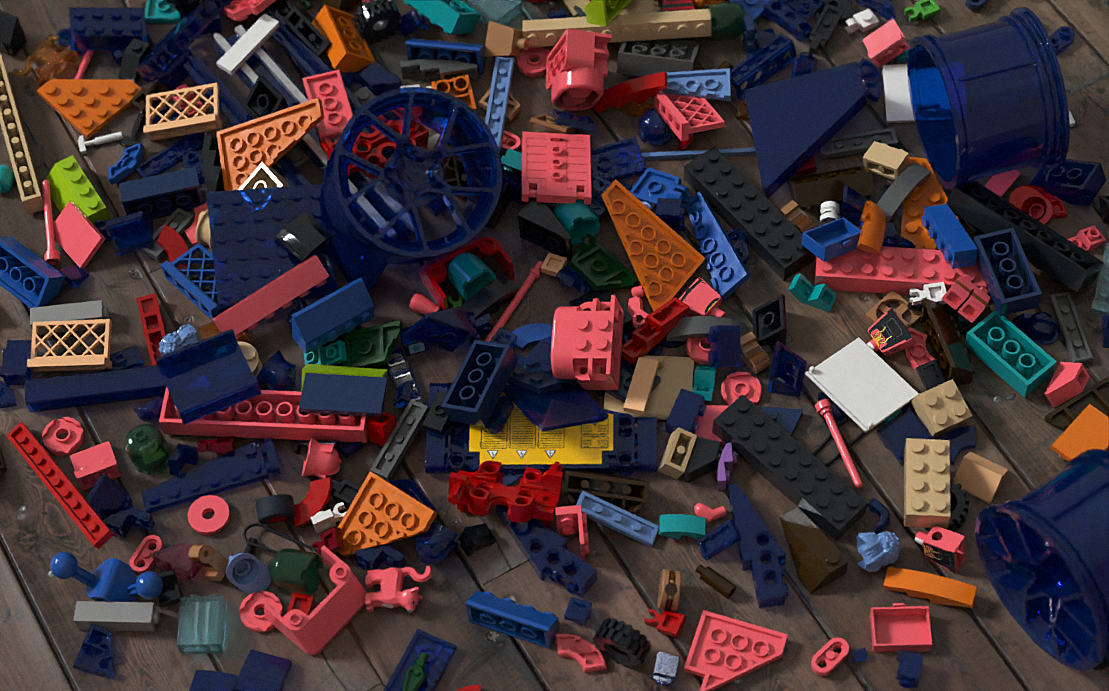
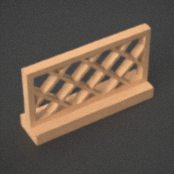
(182, 126)
(67, 362)

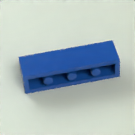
(949, 236)

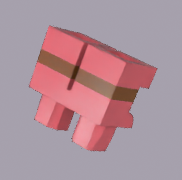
(963, 290)

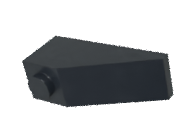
(308, 30)

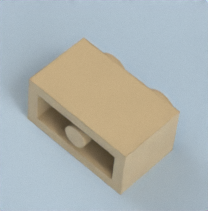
(886, 160)
(677, 453)

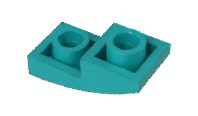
(329, 355)
(679, 524)

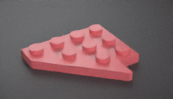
(240, 9)
(730, 649)

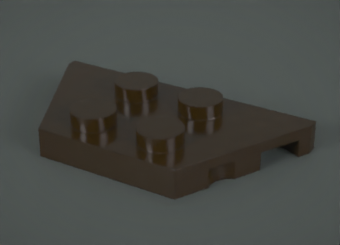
(1096, 396)

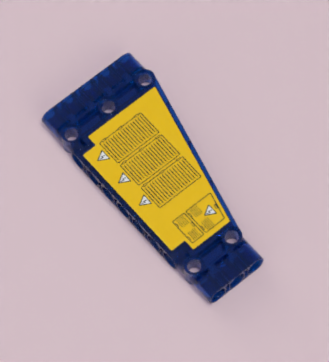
(520, 444)

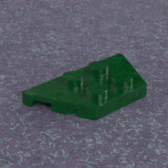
(600, 267)
(370, 345)

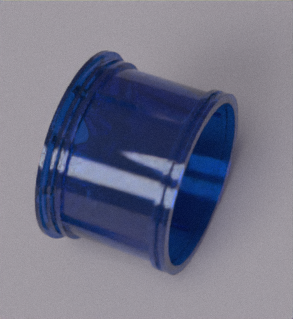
(989, 99)
(415, 174)
(1053, 560)

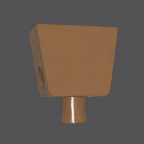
(504, 41)

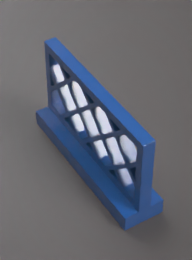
(181, 280)

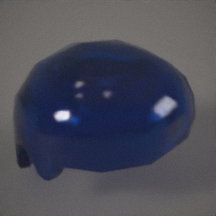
(151, 411)

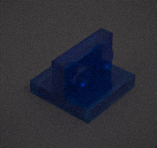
(131, 232)

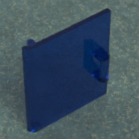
(556, 408)

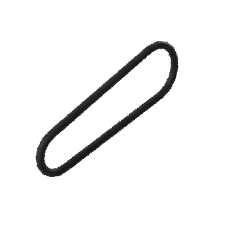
(827, 439)
(274, 531)

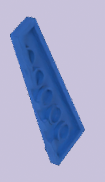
(721, 256)

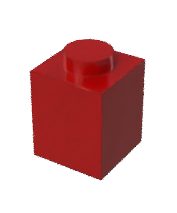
(380, 428)

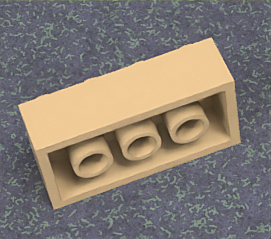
(926, 483)

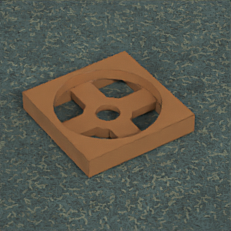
(881, 306)

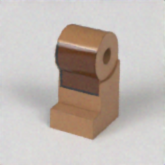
(797, 217)
(752, 354)
(210, 560)

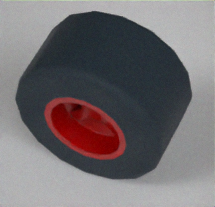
(275, 509)

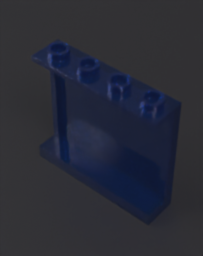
(208, 376)

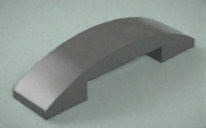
(902, 188)
(699, 326)

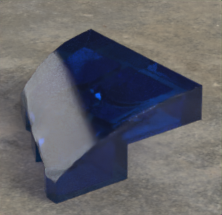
(96, 653)

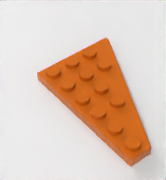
(264, 140)

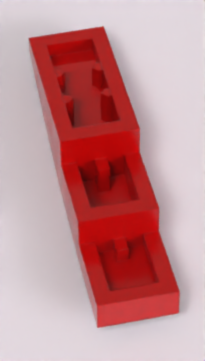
(632, 90)
(152, 324)
(654, 330)

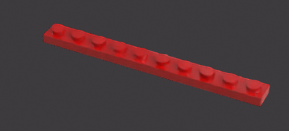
(60, 486)

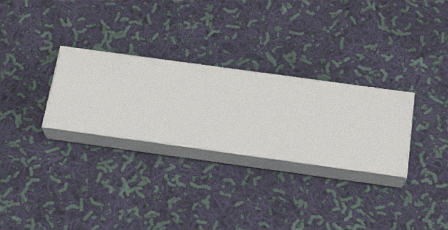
(248, 44)

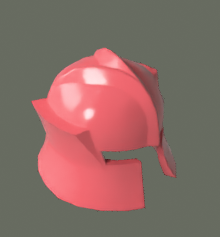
(321, 460)

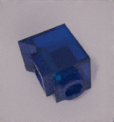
(909, 669)

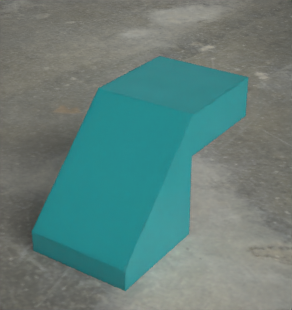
(817, 296)
(704, 381)

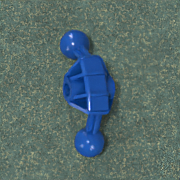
(110, 581)

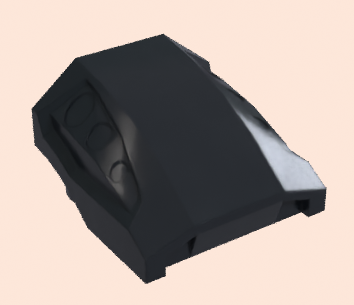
(302, 237)

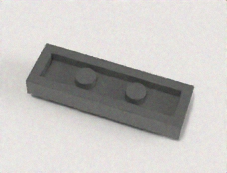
(179, 222)

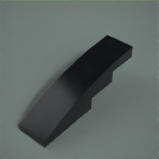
(211, 165)

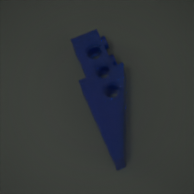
(178, 39)
(534, 536)
(752, 554)

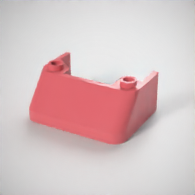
(318, 629)

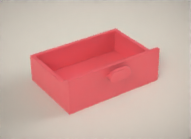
(900, 628)

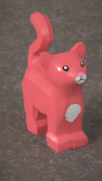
(391, 588)

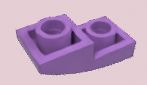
(725, 465)

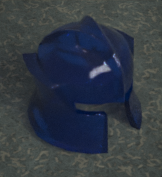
(278, 373)
(435, 543)

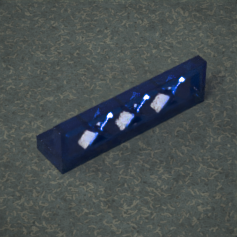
(761, 61)

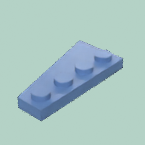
(700, 83)

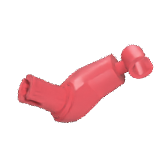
(635, 307)

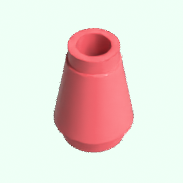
(422, 305)

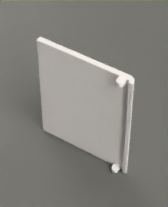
(896, 94)
(862, 384)

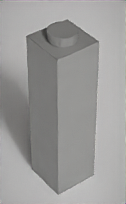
(75, 311)
(116, 615)

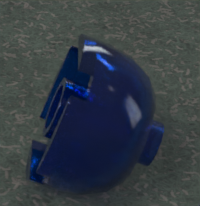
(653, 129)

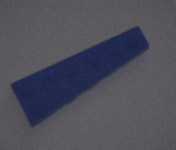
(219, 475)

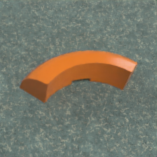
(873, 228)

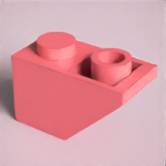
(1066, 383)

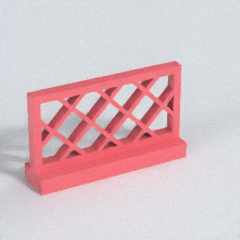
(675, 116)

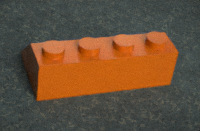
(347, 48)

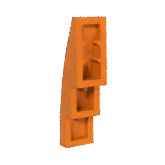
(930, 586)

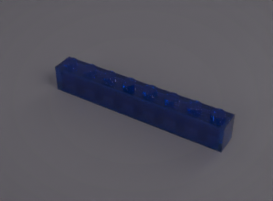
(94, 388)

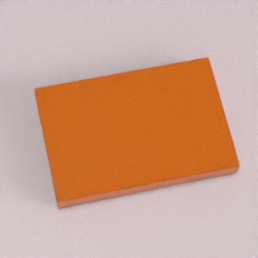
(1086, 432)

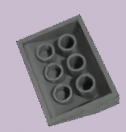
(657, 56)

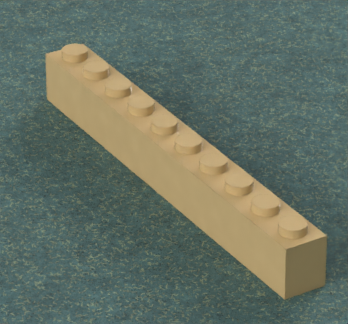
(624, 27)
(18, 146)

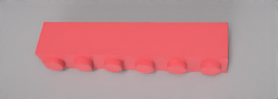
(272, 297)

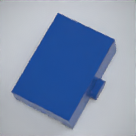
(832, 239)

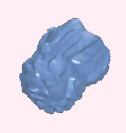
(177, 340)
(877, 549)

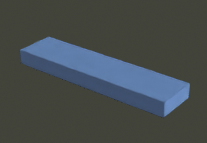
(618, 519)

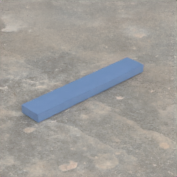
(499, 97)

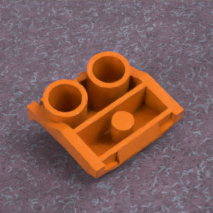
(457, 87)

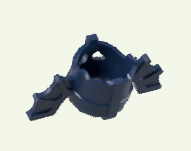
(598, 188)

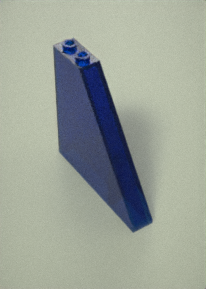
(800, 116)

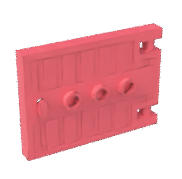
(556, 167)

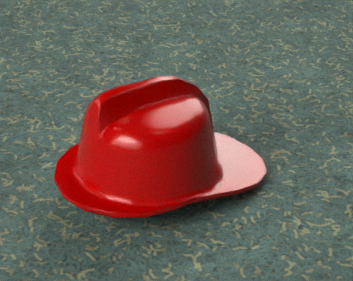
(1032, 203)

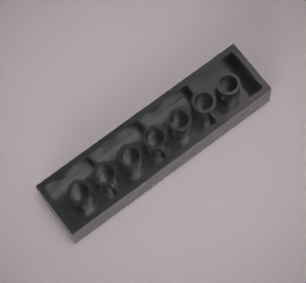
(749, 211)
(1040, 243)
(789, 467)

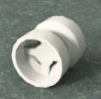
(829, 212)

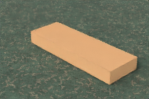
(641, 386)

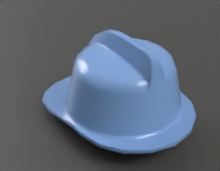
(248, 573)

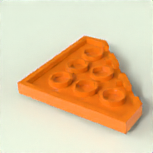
(89, 102)
(382, 516)

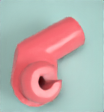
(709, 514)

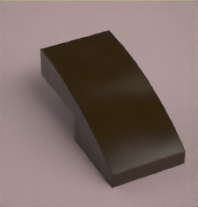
(139, 99)

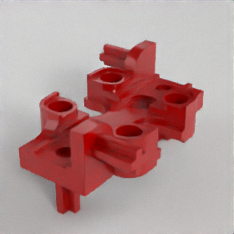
(377, 143)
(531, 498)

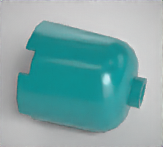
(577, 220)
(469, 274)

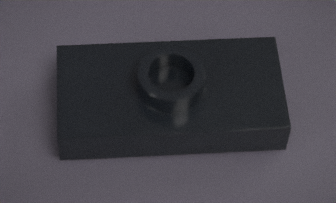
(930, 374)
(436, 418)

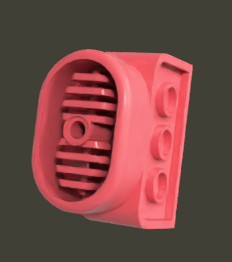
(577, 69)
(588, 344)

